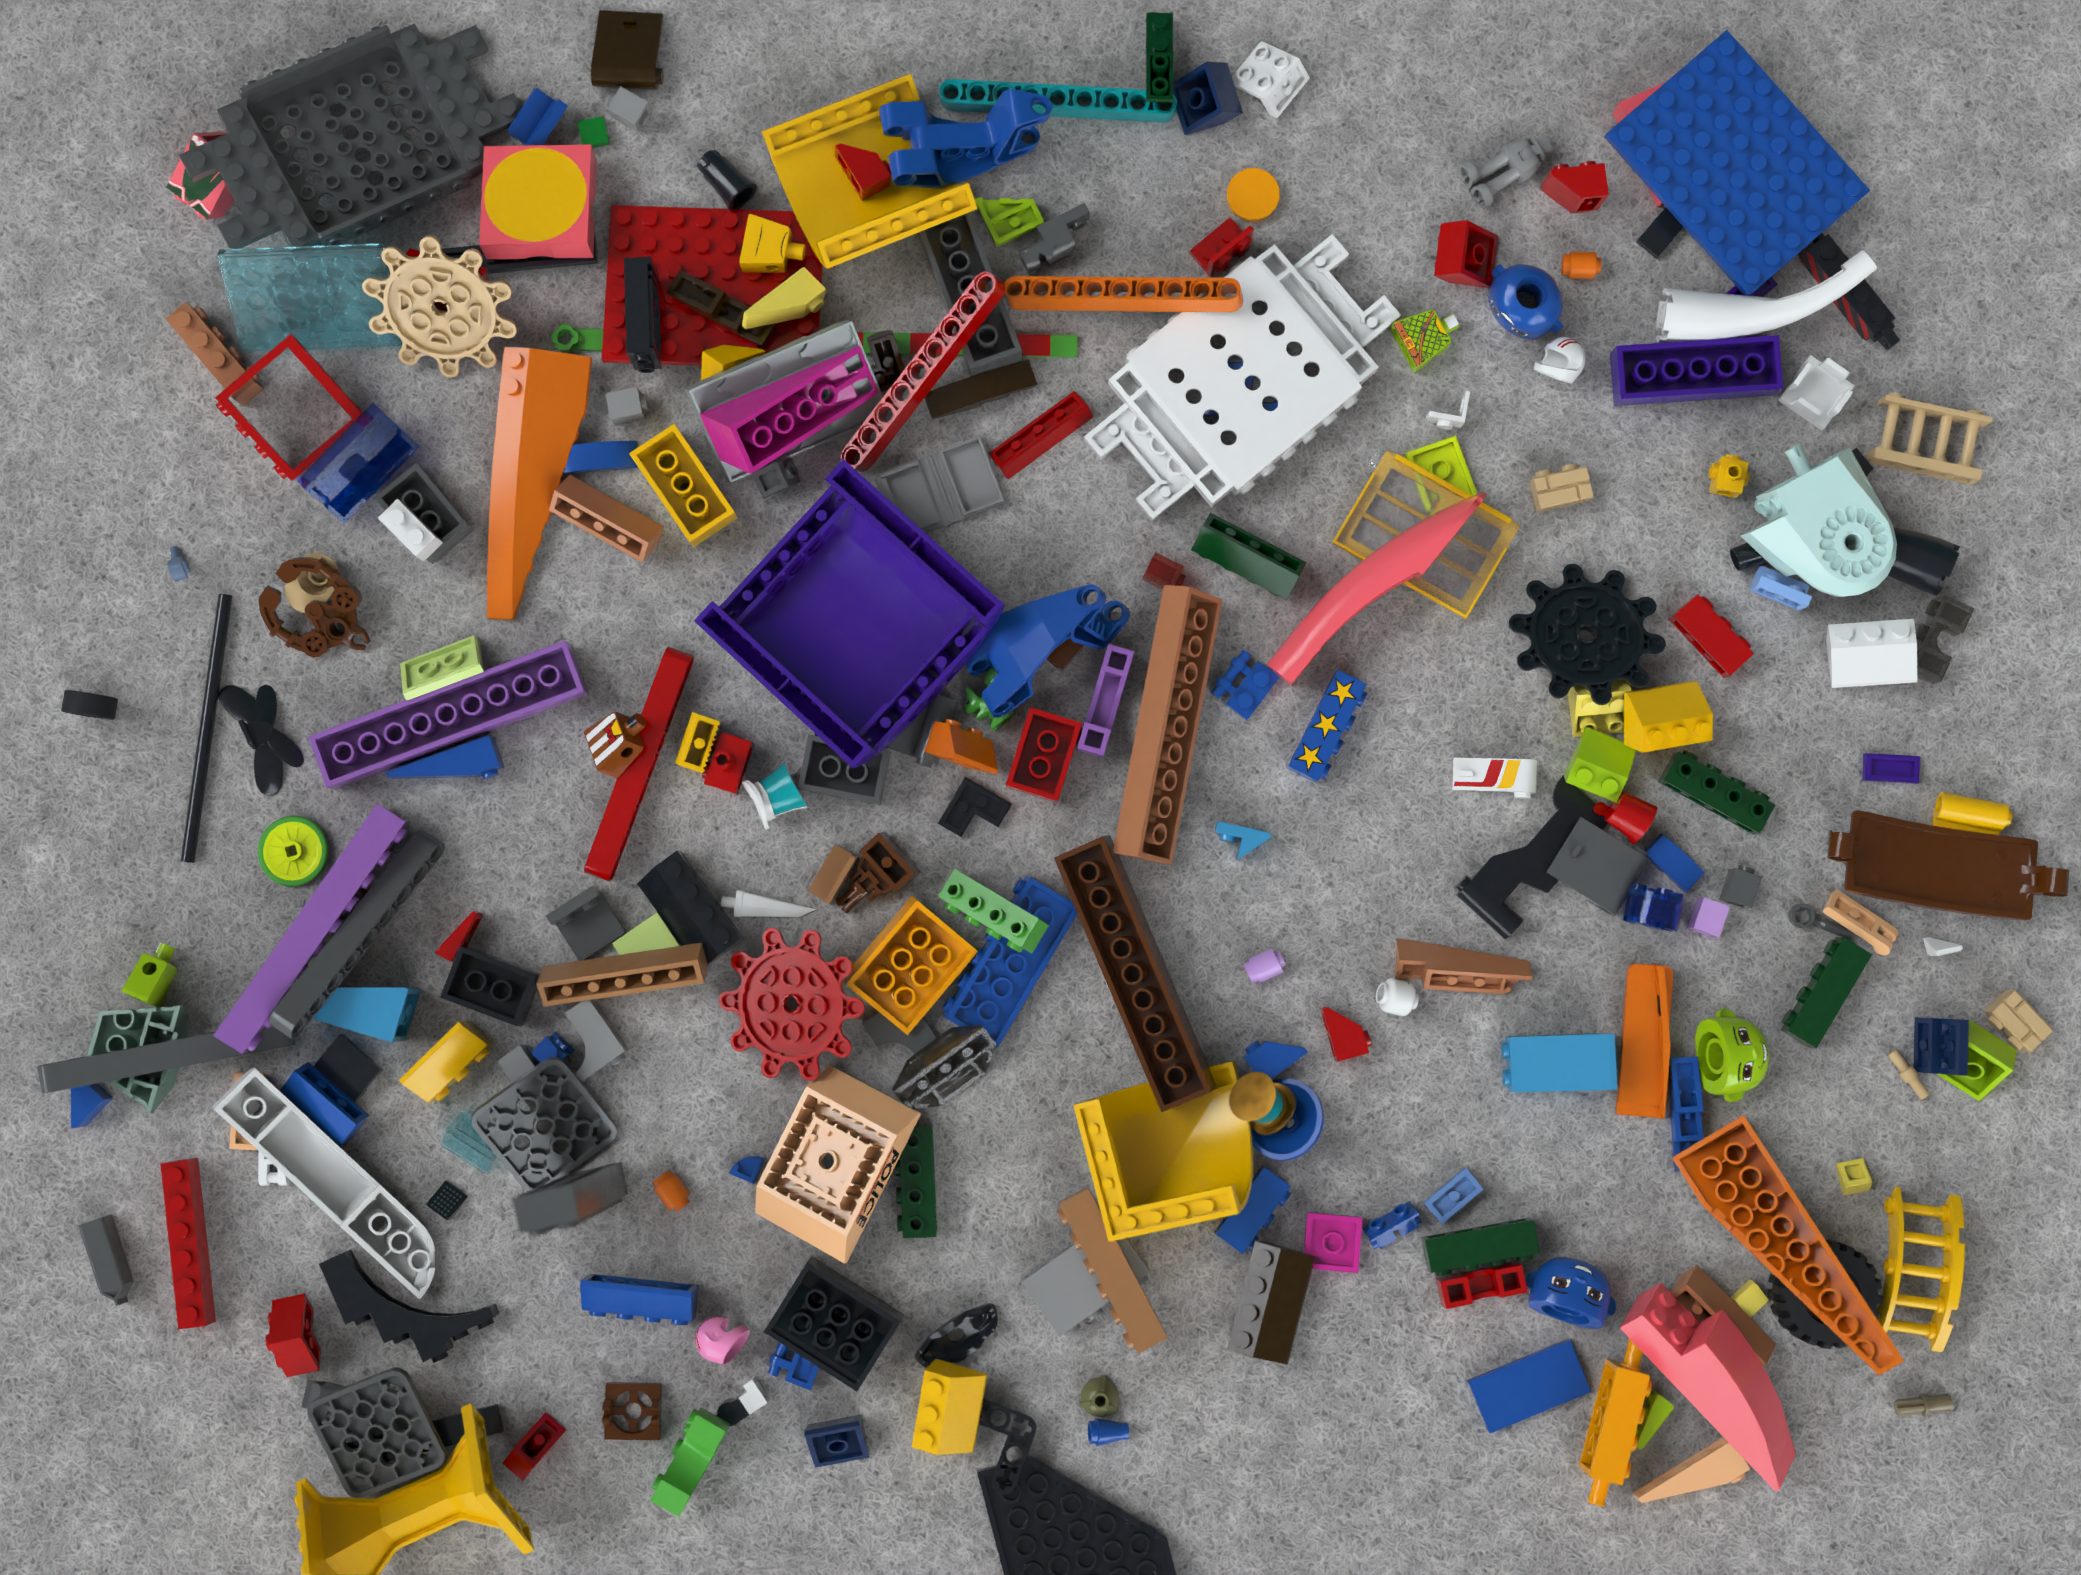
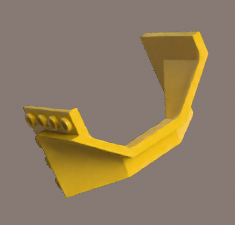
(365, 1533)

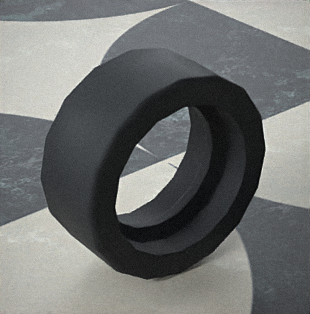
(89, 704)

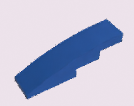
(1685, 1103)

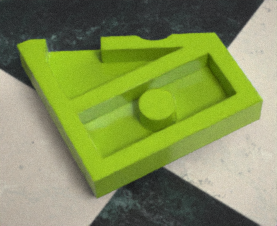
(1009, 218)

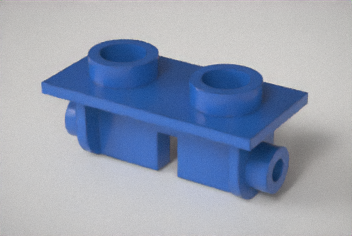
(1402, 1217)

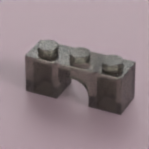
(1943, 616)

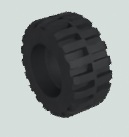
(1812, 1330)

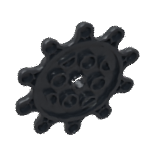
(1591, 607)

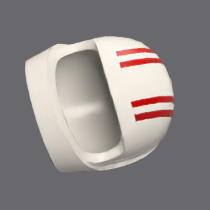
(1562, 360)

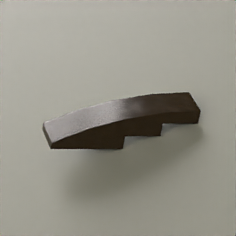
(718, 308)
(980, 389)

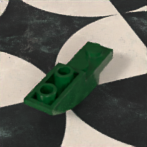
(1159, 57)

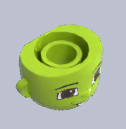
(1730, 1055)

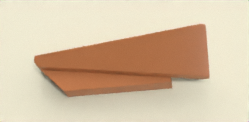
(1458, 968)

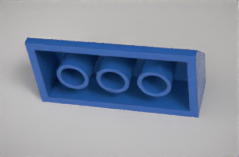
(639, 1298)

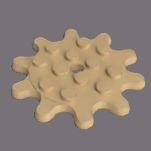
(425, 330)

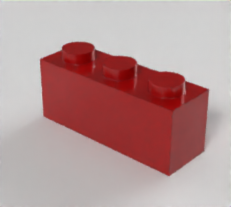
(1711, 635)

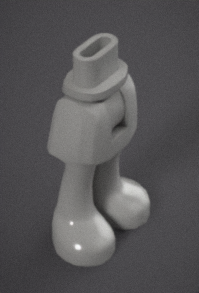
(1520, 158)

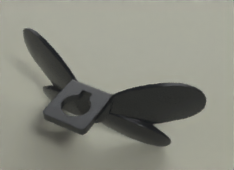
(257, 724)

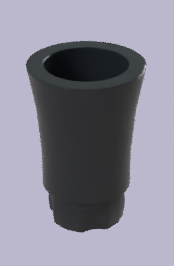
(727, 180)

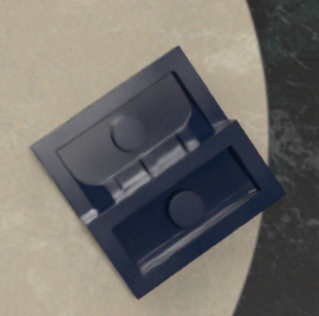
(1941, 1046)

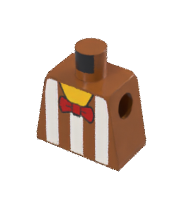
(615, 742)

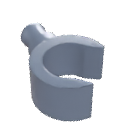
(177, 565)

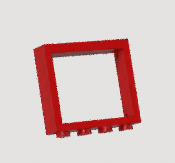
(247, 429)

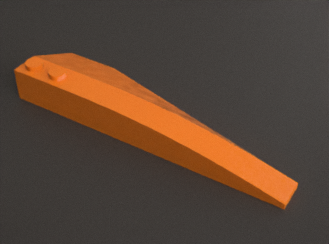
(536, 425)
(1759, 1208)

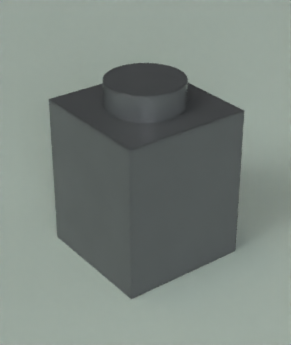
(1740, 887)

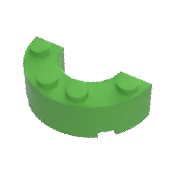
(692, 1457)

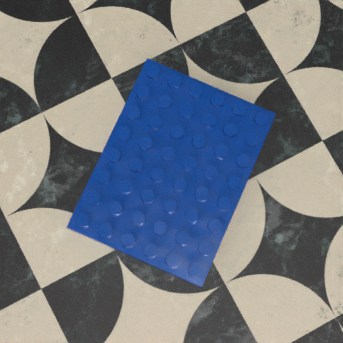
(1736, 163)

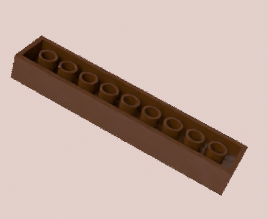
(1135, 973)

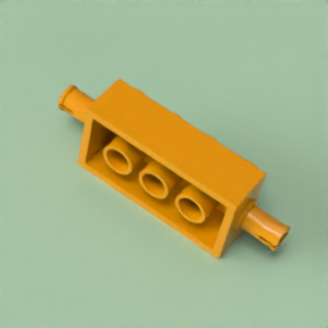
(1614, 1423)

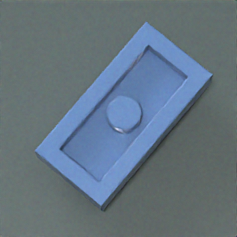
(1453, 1195)

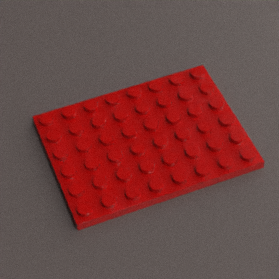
(705, 246)

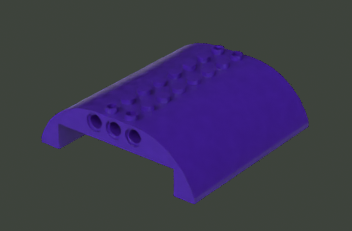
(854, 618)

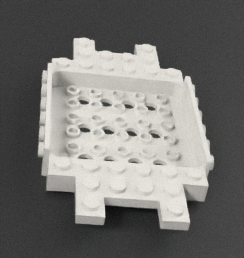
(1170, 433)

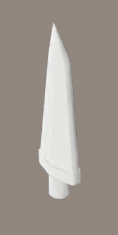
(759, 906)

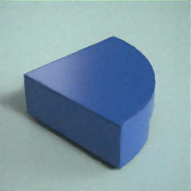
(748, 1168)

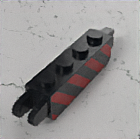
(1860, 304)

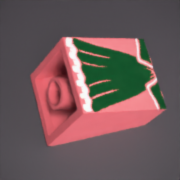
(208, 195)

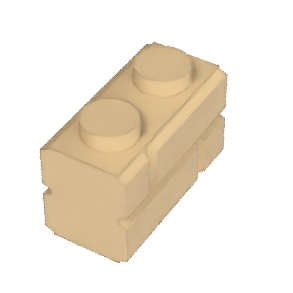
(1560, 488)
(2018, 1021)

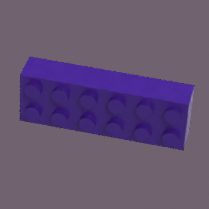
(1696, 370)

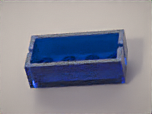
(358, 463)

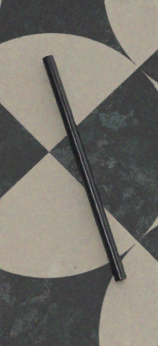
(206, 728)

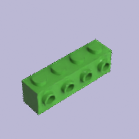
(993, 911)

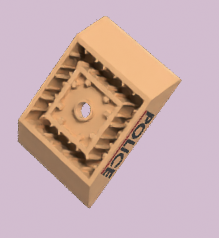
(865, 1138)

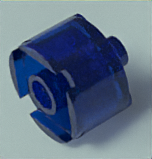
(1653, 907)

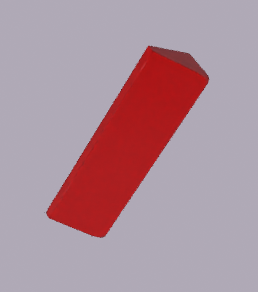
(1041, 435)

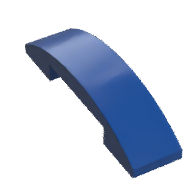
(600, 456)

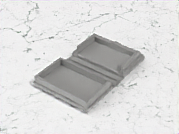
(944, 485)

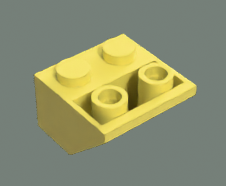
(1604, 718)

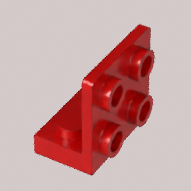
(1221, 246)

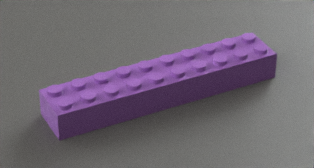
(448, 715)
(311, 928)

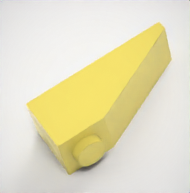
(787, 302)

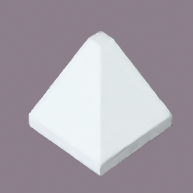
(1938, 947)

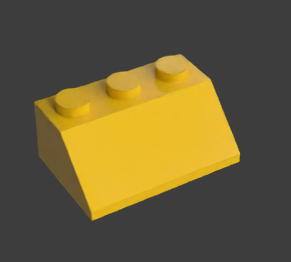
(1666, 717)
(447, 1062)
(949, 1409)

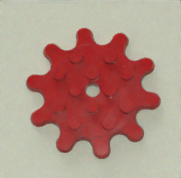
(764, 1011)

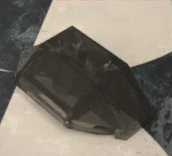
(945, 1067)

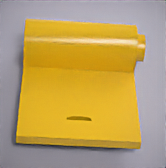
(1970, 814)

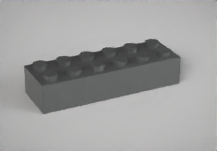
(955, 260)

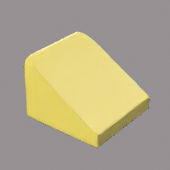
(1854, 1176)
(1749, 1298)

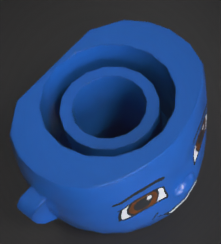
(1516, 318)
(1571, 1292)

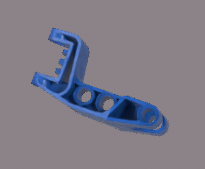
(956, 151)
(1030, 634)

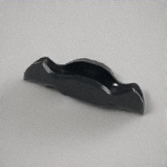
(977, 1326)

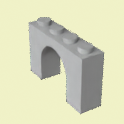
(601, 1043)

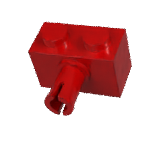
(728, 763)

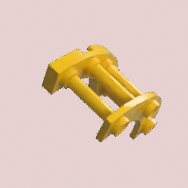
(1949, 1273)

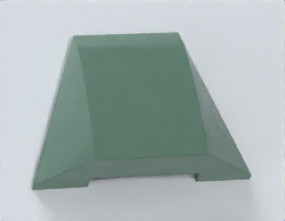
(136, 1028)

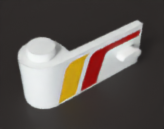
(1496, 774)

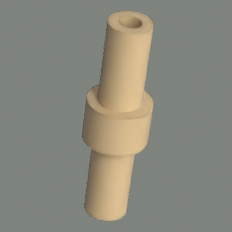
(1908, 1074)

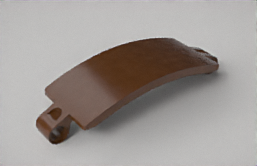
(1943, 867)

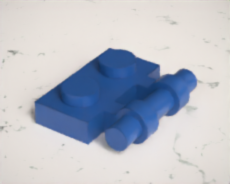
(1252, 689)
(800, 1371)

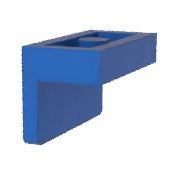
(536, 118)

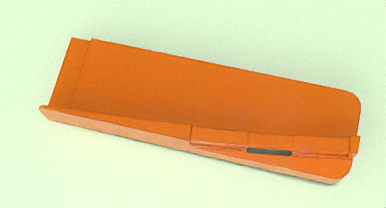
(1645, 1041)

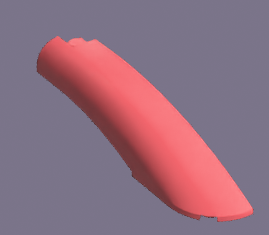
(1383, 570)

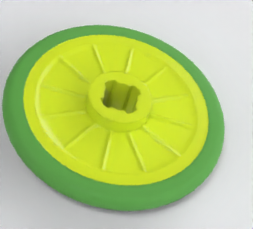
(276, 857)

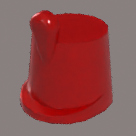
(1629, 815)

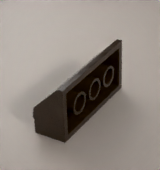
(1271, 1302)

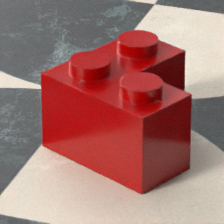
(292, 1335)

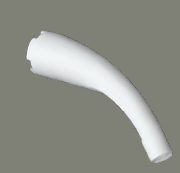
(1710, 316)

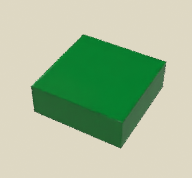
(594, 132)

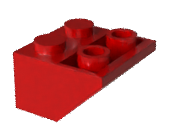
(1577, 187)

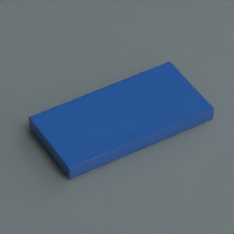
(1529, 1386)

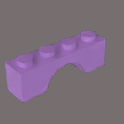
(1105, 701)

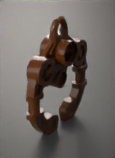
(322, 615)

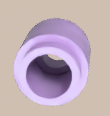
(1264, 965)

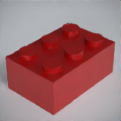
(1043, 755)

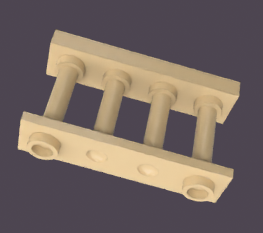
(1911, 459)

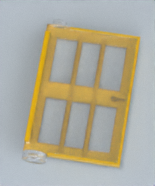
(1405, 494)

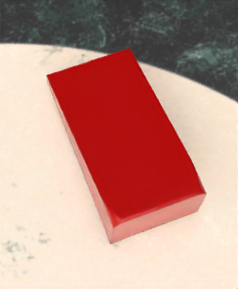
(460, 936)

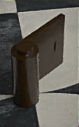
(627, 50)

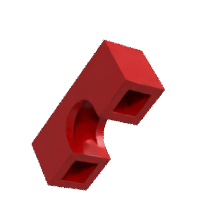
(1491, 1281)

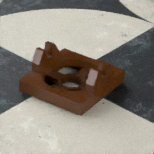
(612, 1430)

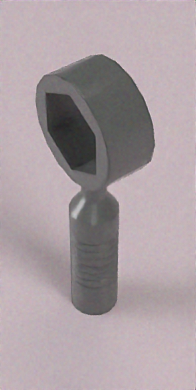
(1824, 924)

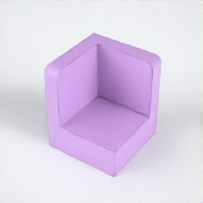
(1708, 917)

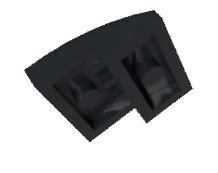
(348, 1067)

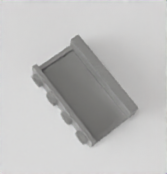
(1067, 1289)

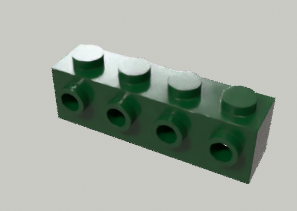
(1248, 556)
(1716, 792)
(1825, 992)
(917, 1185)
(1480, 1245)

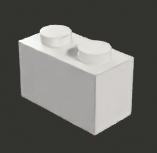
(410, 530)

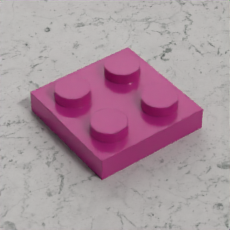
(1333, 1241)

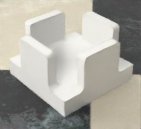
(1818, 391)

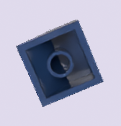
(1206, 97)

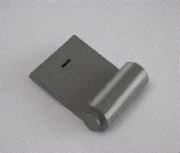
(916, 735)
(1600, 866)

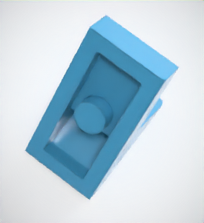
(1248, 837)

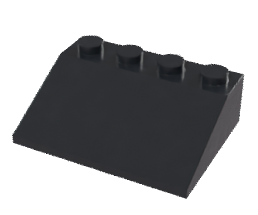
(834, 1323)

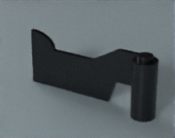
(1526, 865)

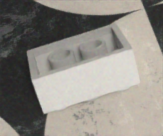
(1872, 653)

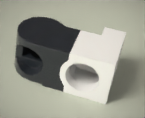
(745, 1404)

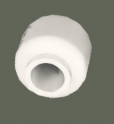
(1397, 997)

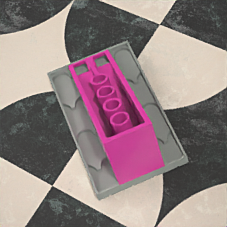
(786, 400)

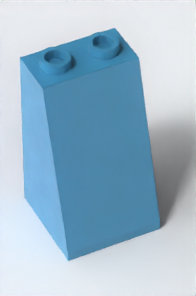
(372, 1010)
(1560, 1062)

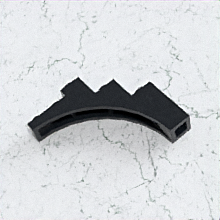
(431, 1331)

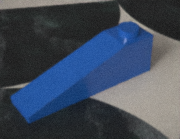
(467, 760)

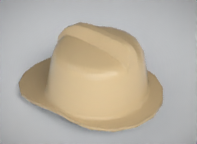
(309, 586)

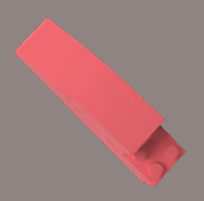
(1718, 1375)

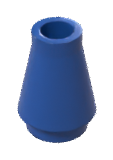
(1106, 1431)

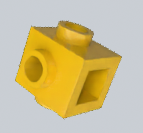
(1728, 476)

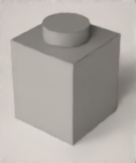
(628, 109)
(626, 405)

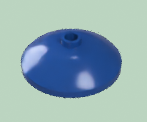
(1306, 1130)

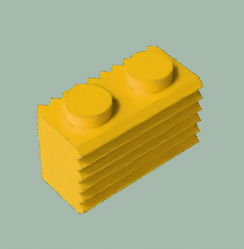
(697, 742)

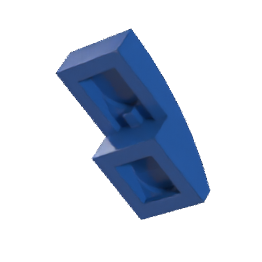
(1674, 863)

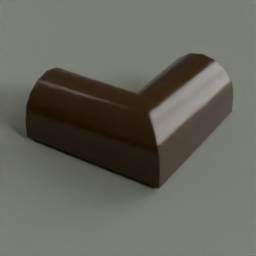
(886, 358)

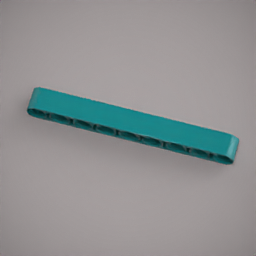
(1070, 94)

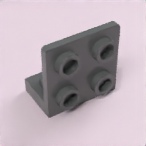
(587, 923)

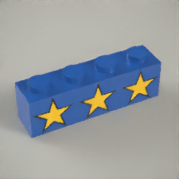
(1327, 725)

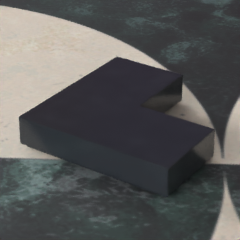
(973, 800)

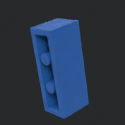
(324, 1104)
(1264, 1197)

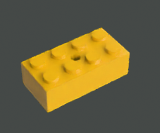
(669, 464)

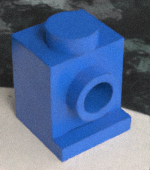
(553, 1047)

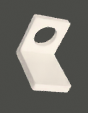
(1448, 421)

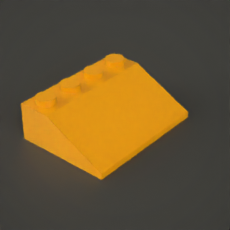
(909, 965)

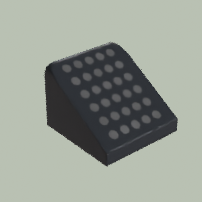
(447, 1200)

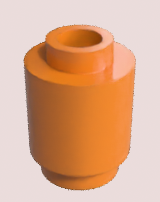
(1581, 265)
(671, 1191)

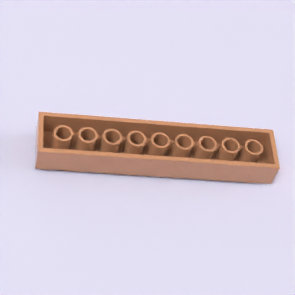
(1167, 725)

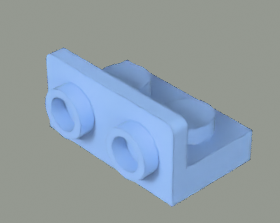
(1780, 588)

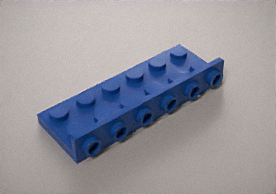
(1002, 976)

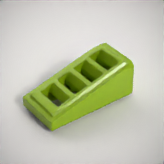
(1656, 1412)

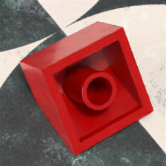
(1466, 254)

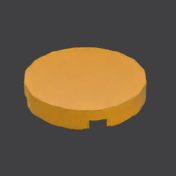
(1253, 195)

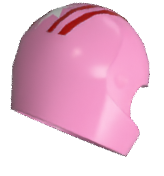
(718, 1345)

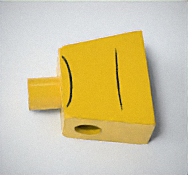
(768, 247)

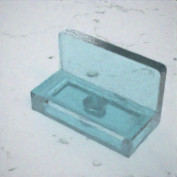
(467, 1144)

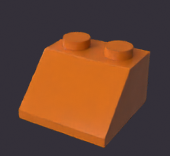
(962, 746)

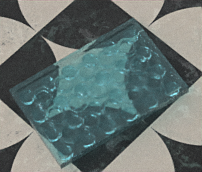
(304, 293)

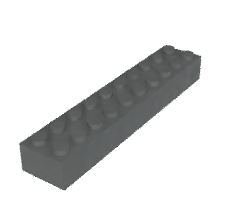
(569, 1199)

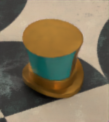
(1262, 1102)

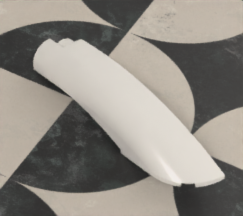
(330, 1179)

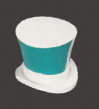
(775, 795)

